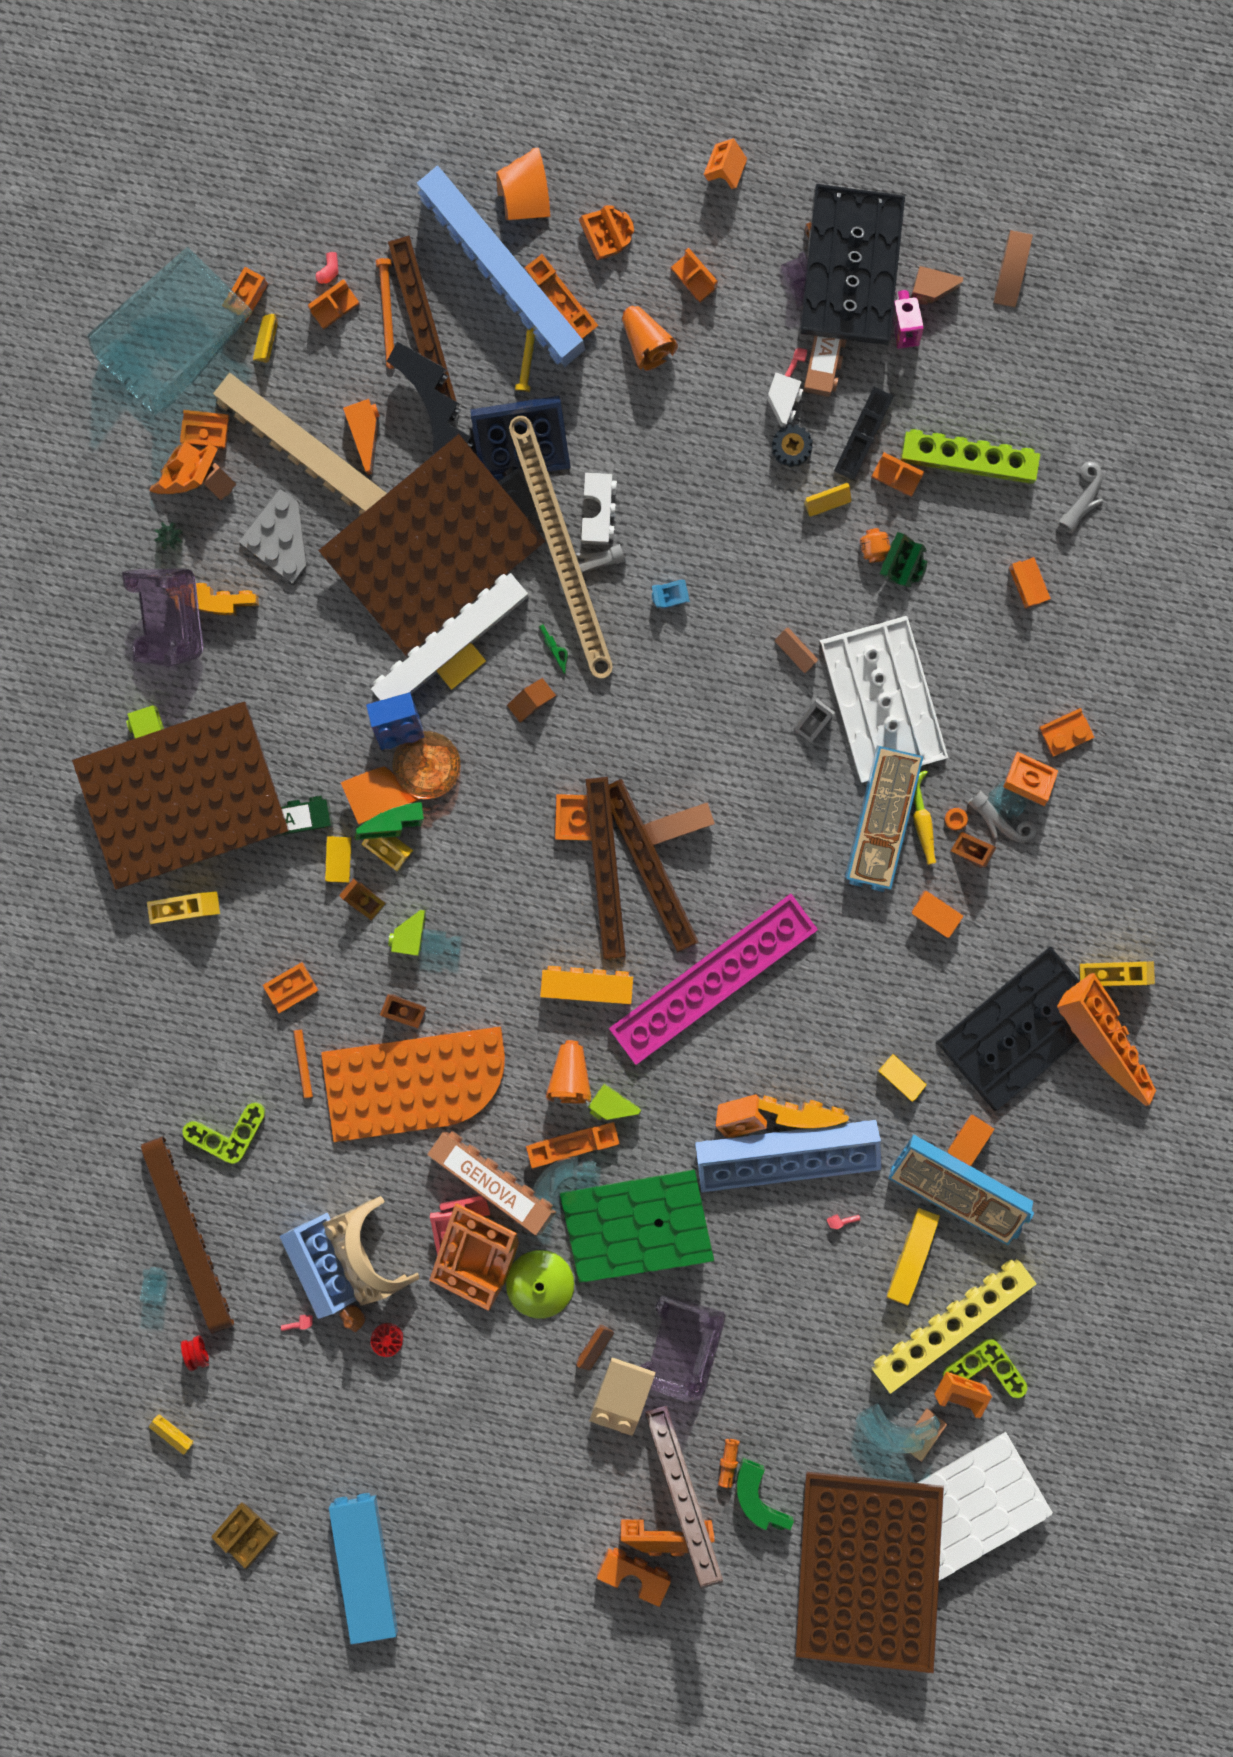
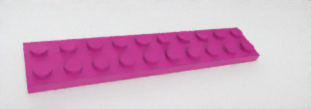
(713, 979)

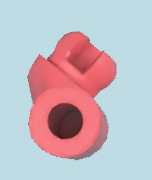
(330, 271)

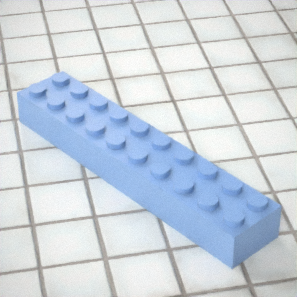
(500, 265)

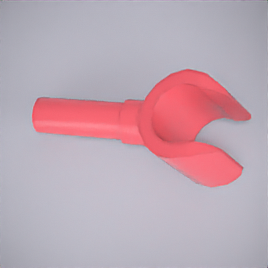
(799, 355)
(836, 1223)
(304, 1323)

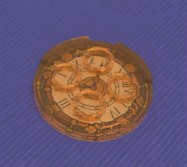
(427, 766)

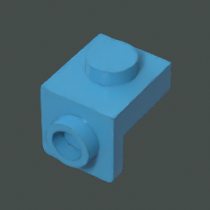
(670, 594)

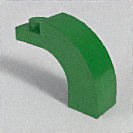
(747, 1485)

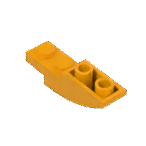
(223, 602)
(810, 1116)

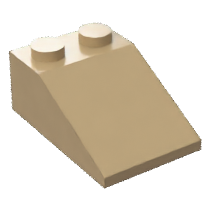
(622, 1396)

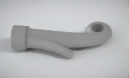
(1085, 502)
(599, 559)
(995, 820)

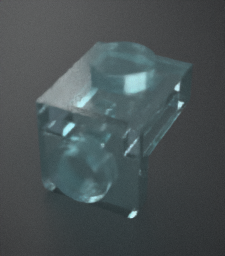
(1008, 801)
(154, 1286)

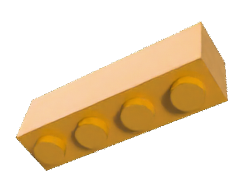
(586, 986)

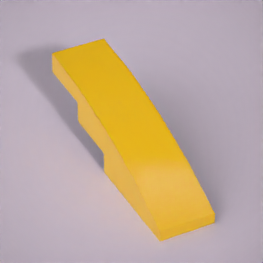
(912, 1256)

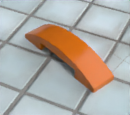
(552, 286)
(572, 1144)

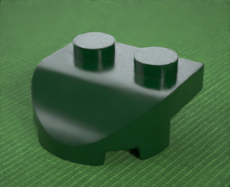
(904, 561)

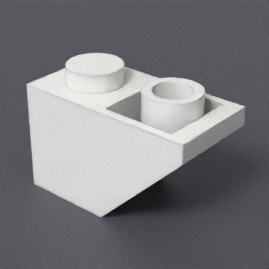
(782, 397)

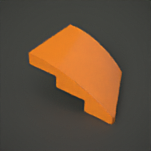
(524, 187)
(184, 469)
(375, 793)

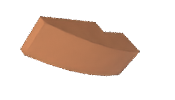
(1012, 268)
(679, 824)

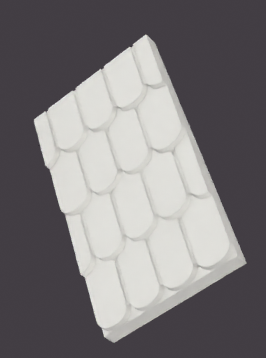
(883, 693)
(985, 1502)

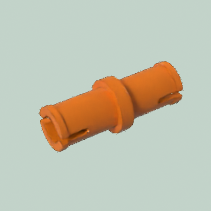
(728, 1463)

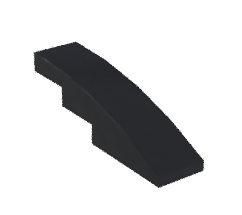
(863, 433)

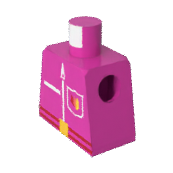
(907, 319)

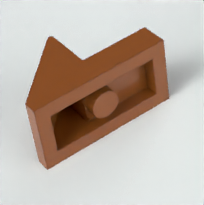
(362, 899)
(402, 1010)

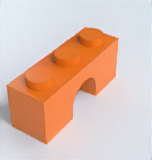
(617, 1566)

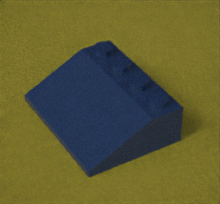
(495, 443)

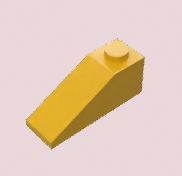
(183, 907)
(1120, 973)

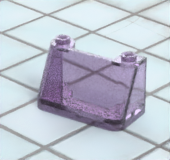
(168, 615)
(684, 1348)

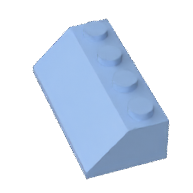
(318, 1267)

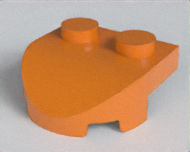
(607, 231)

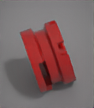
(386, 1339)
(194, 1353)

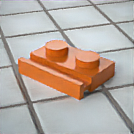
(204, 428)
(1066, 732)
(290, 987)

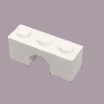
(598, 529)

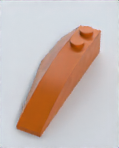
(1096, 1025)

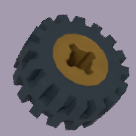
(789, 453)

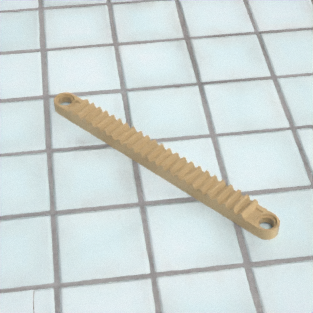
(560, 546)

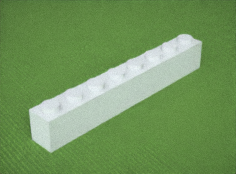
(457, 634)

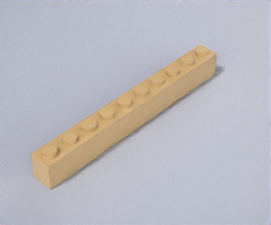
(298, 443)

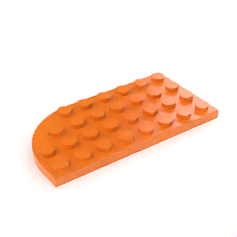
(412, 1083)

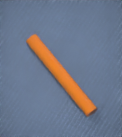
(303, 1065)

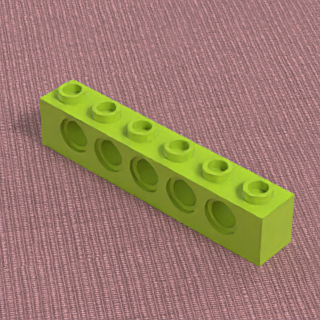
(980, 466)

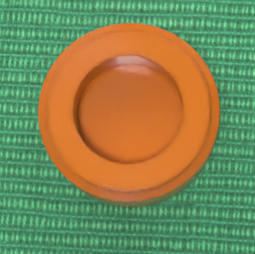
(956, 819)

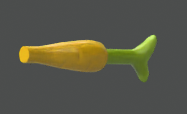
(923, 823)

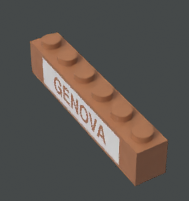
(823, 365)
(492, 1183)

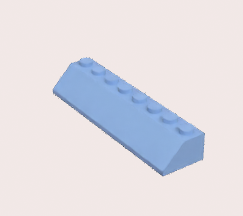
(788, 1156)

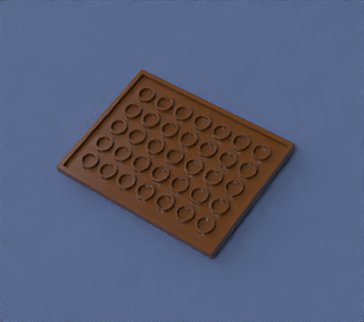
(432, 545)
(180, 795)
(870, 1571)

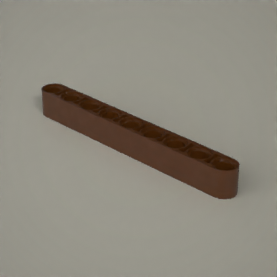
(186, 1235)

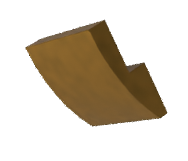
(236, 1528)

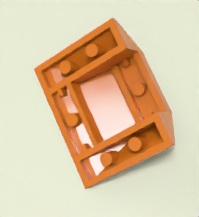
(474, 1257)
(657, 1541)

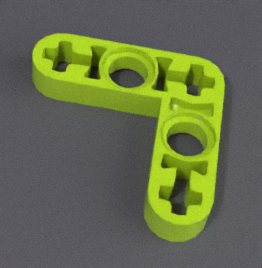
(225, 1142)
(985, 1360)

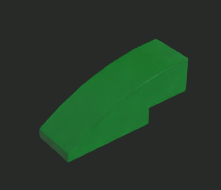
(391, 822)

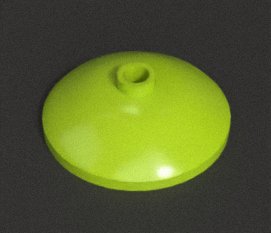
(544, 1268)

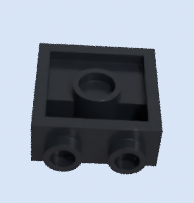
(517, 488)

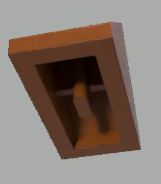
(531, 699)
(973, 850)

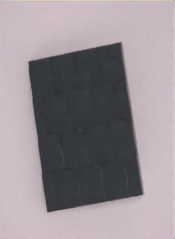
(852, 264)
(1014, 1031)

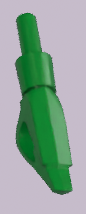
(551, 644)

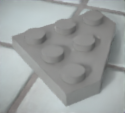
(278, 537)

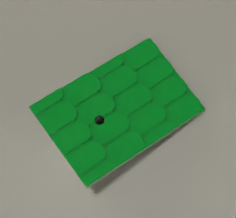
(616, 1231)

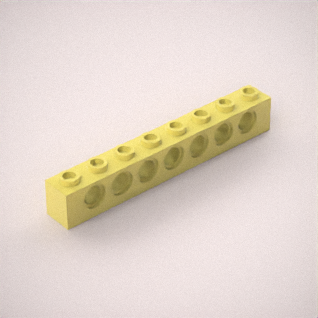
(1021, 1283)

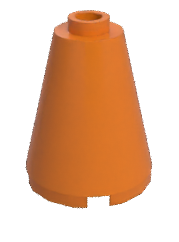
(647, 338)
(570, 1075)

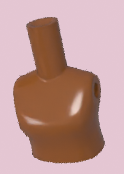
(352, 1317)

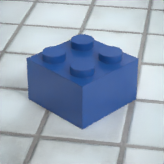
(395, 721)

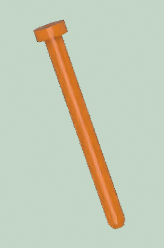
(383, 264)

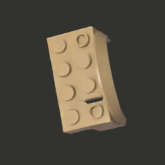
(345, 1237)

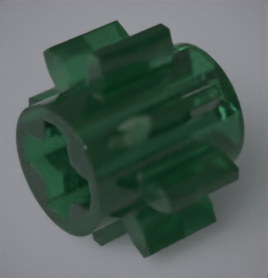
(174, 535)

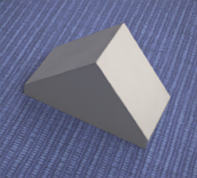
(814, 720)

